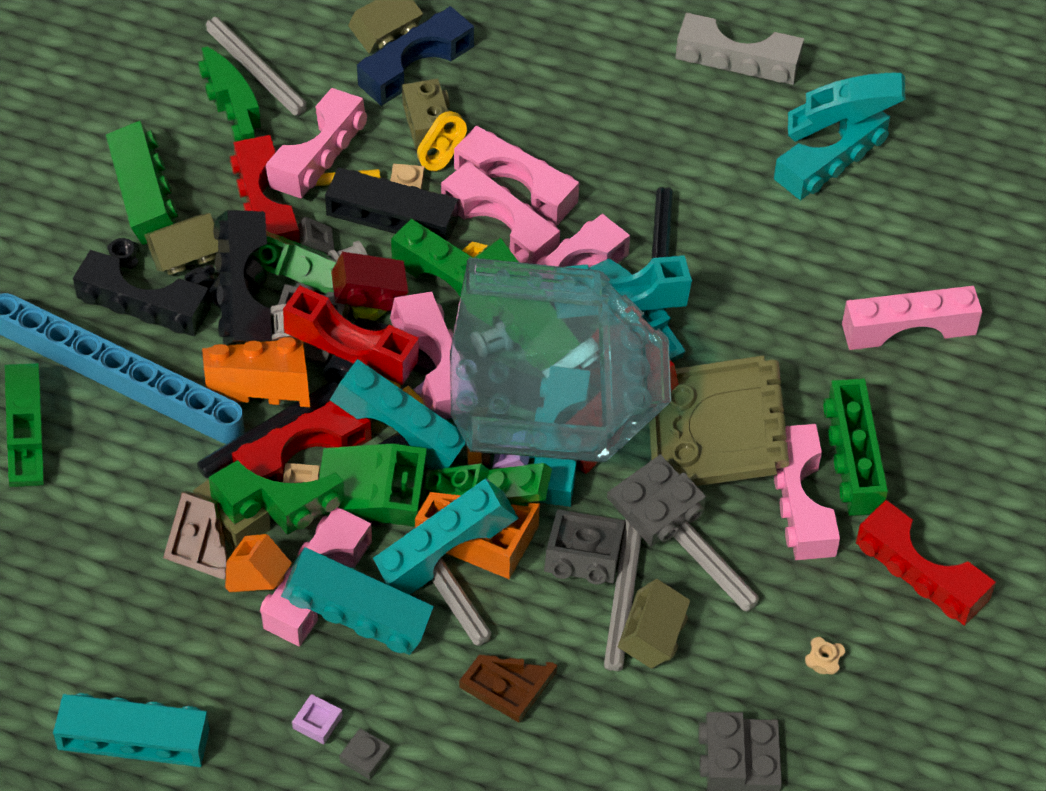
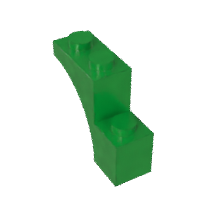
(289, 504)

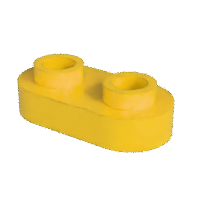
(442, 140)

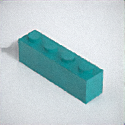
(357, 601)
(131, 729)

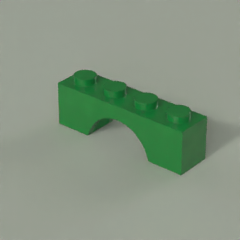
(429, 253)

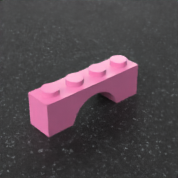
(299, 166)
(551, 190)
(481, 196)
(591, 245)
(425, 319)
(875, 319)
(811, 526)
(338, 537)

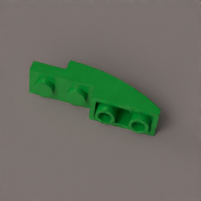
(230, 94)
(296, 262)
(23, 425)
(519, 483)

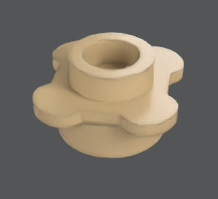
(822, 664)

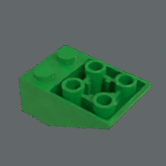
(378, 480)

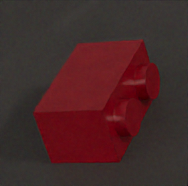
(368, 280)

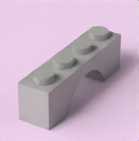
(770, 59)

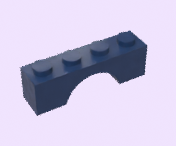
(442, 36)

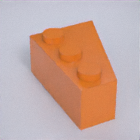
(258, 370)
(493, 554)

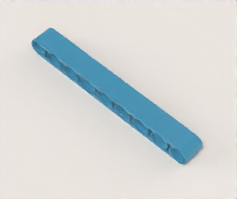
(120, 369)

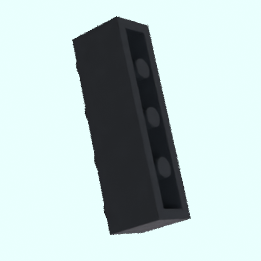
(388, 204)

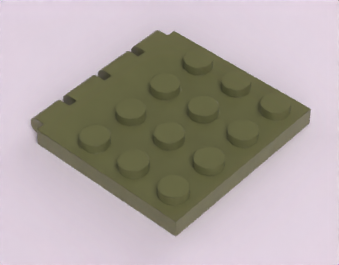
(724, 422)

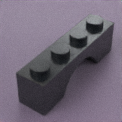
(177, 306)
(242, 316)

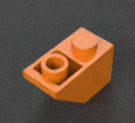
(256, 565)

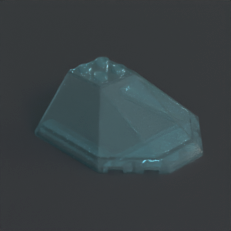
(552, 363)

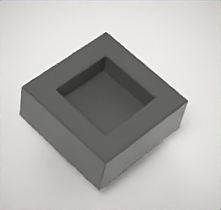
(316, 235)
(364, 753)

